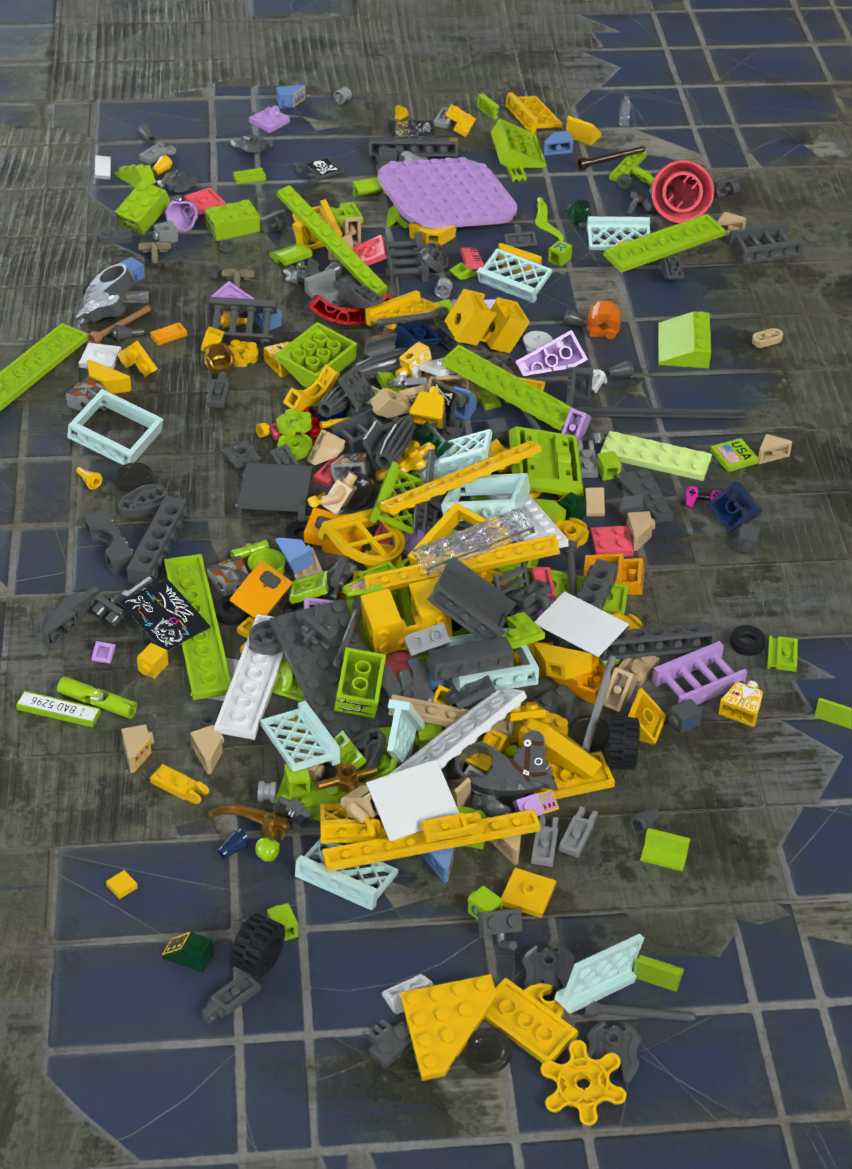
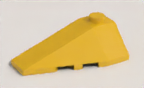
(562, 749)

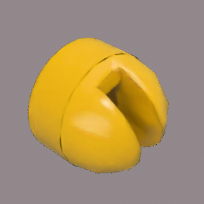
(262, 430)

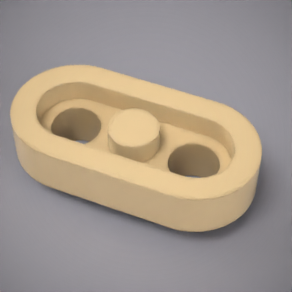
(767, 337)

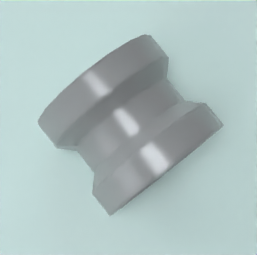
(342, 95)
(443, 292)
(267, 791)

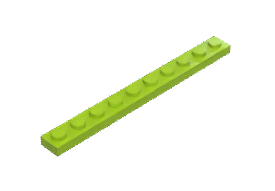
(331, 240)

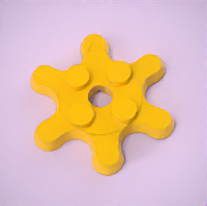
(410, 459)
(583, 1067)

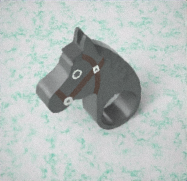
(104, 294)
(511, 776)

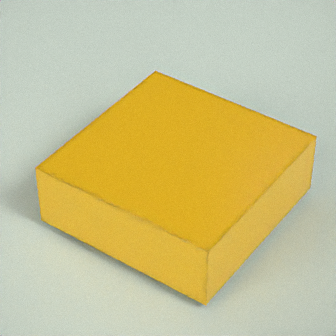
(121, 884)

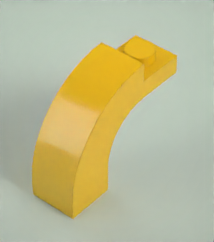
(313, 395)

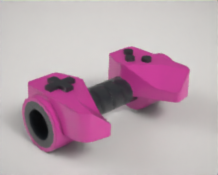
(693, 494)

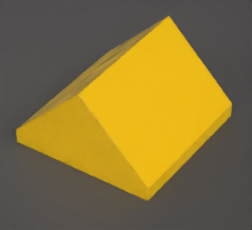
(582, 130)
(649, 716)

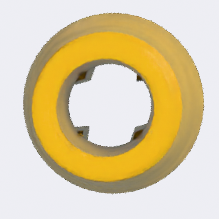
(162, 165)

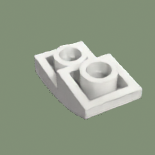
(102, 167)

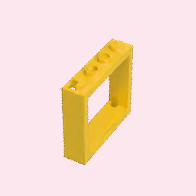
(446, 525)

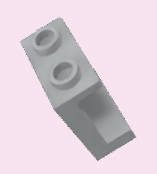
(322, 285)
(427, 639)

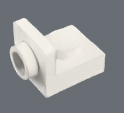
(598, 379)

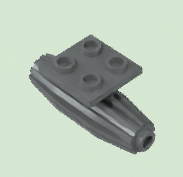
(380, 356)
(350, 389)
(388, 447)

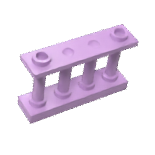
(698, 661)

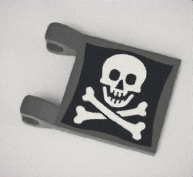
(319, 169)
(451, 398)

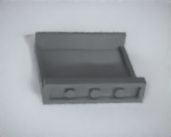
(275, 488)
(471, 600)

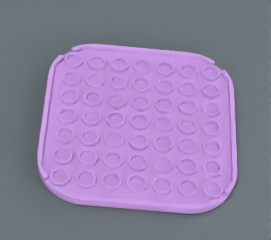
(446, 192)

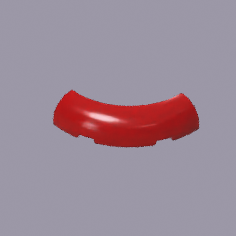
(338, 314)

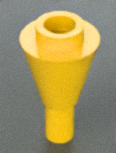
(225, 320)
(92, 479)

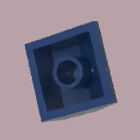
(413, 332)
(735, 506)

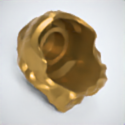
(218, 358)

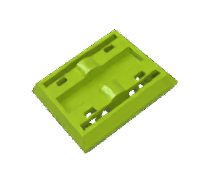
(550, 468)

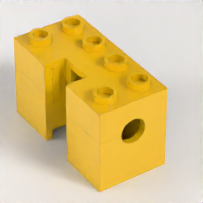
(474, 322)
(384, 624)

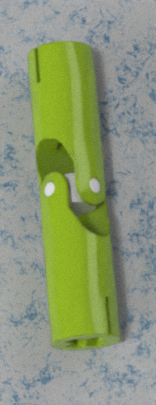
(93, 696)

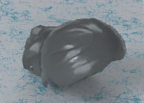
(490, 805)

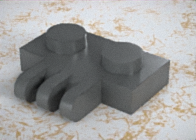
(389, 1042)

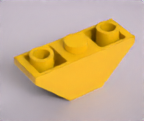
(437, 235)
(520, 253)
(109, 378)
(562, 662)

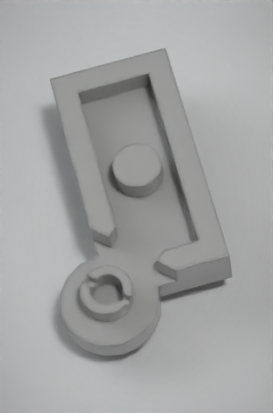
(441, 120)
(155, 152)
(414, 380)

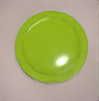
(269, 556)

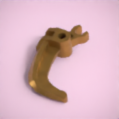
(272, 823)

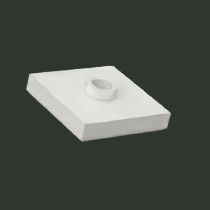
(101, 354)
(434, 367)

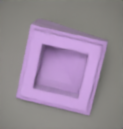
(103, 652)

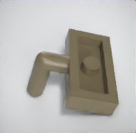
(153, 247)
(233, 273)

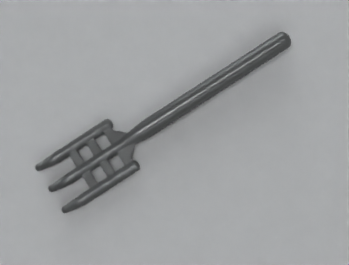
(426, 506)

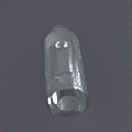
(624, 115)
(135, 297)

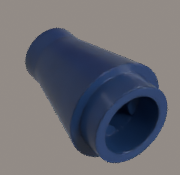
(234, 843)

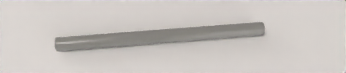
(599, 703)

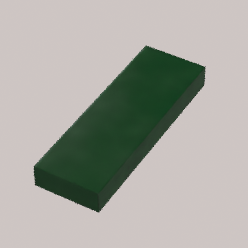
(428, 433)

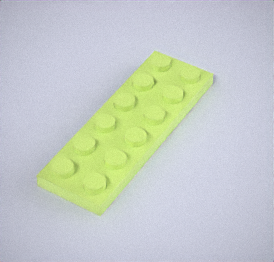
(658, 455)

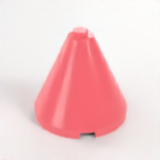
(682, 191)

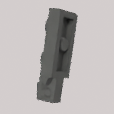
(218, 391)
(230, 997)

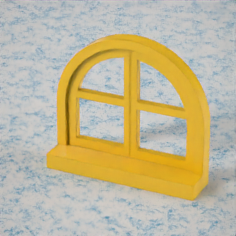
(360, 521)

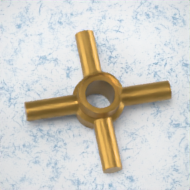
(346, 777)

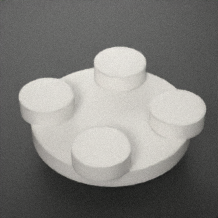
(535, 339)

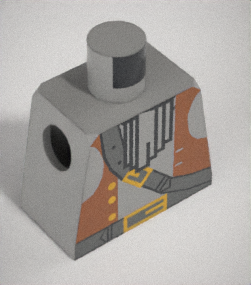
(83, 393)
(350, 462)
(227, 575)

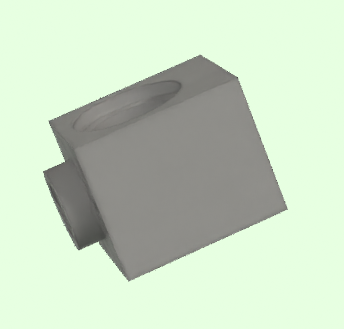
(165, 232)

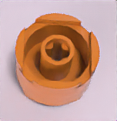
(604, 320)

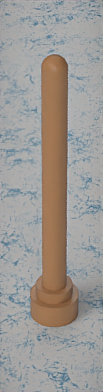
(96, 337)

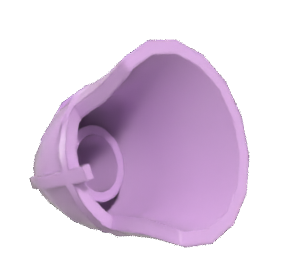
(182, 214)

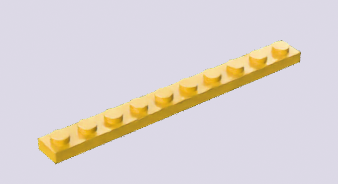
(456, 479)
(498, 557)
(414, 844)

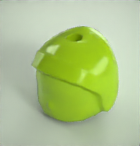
(267, 849)

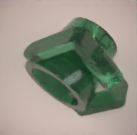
(580, 211)

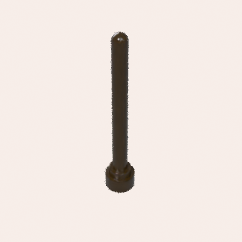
(584, 163)

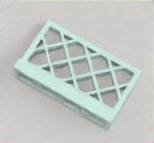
(615, 225)
(508, 284)
(462, 458)
(403, 730)
(314, 732)
(339, 881)
(600, 975)

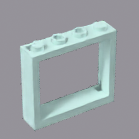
(106, 446)
(491, 485)
(508, 677)

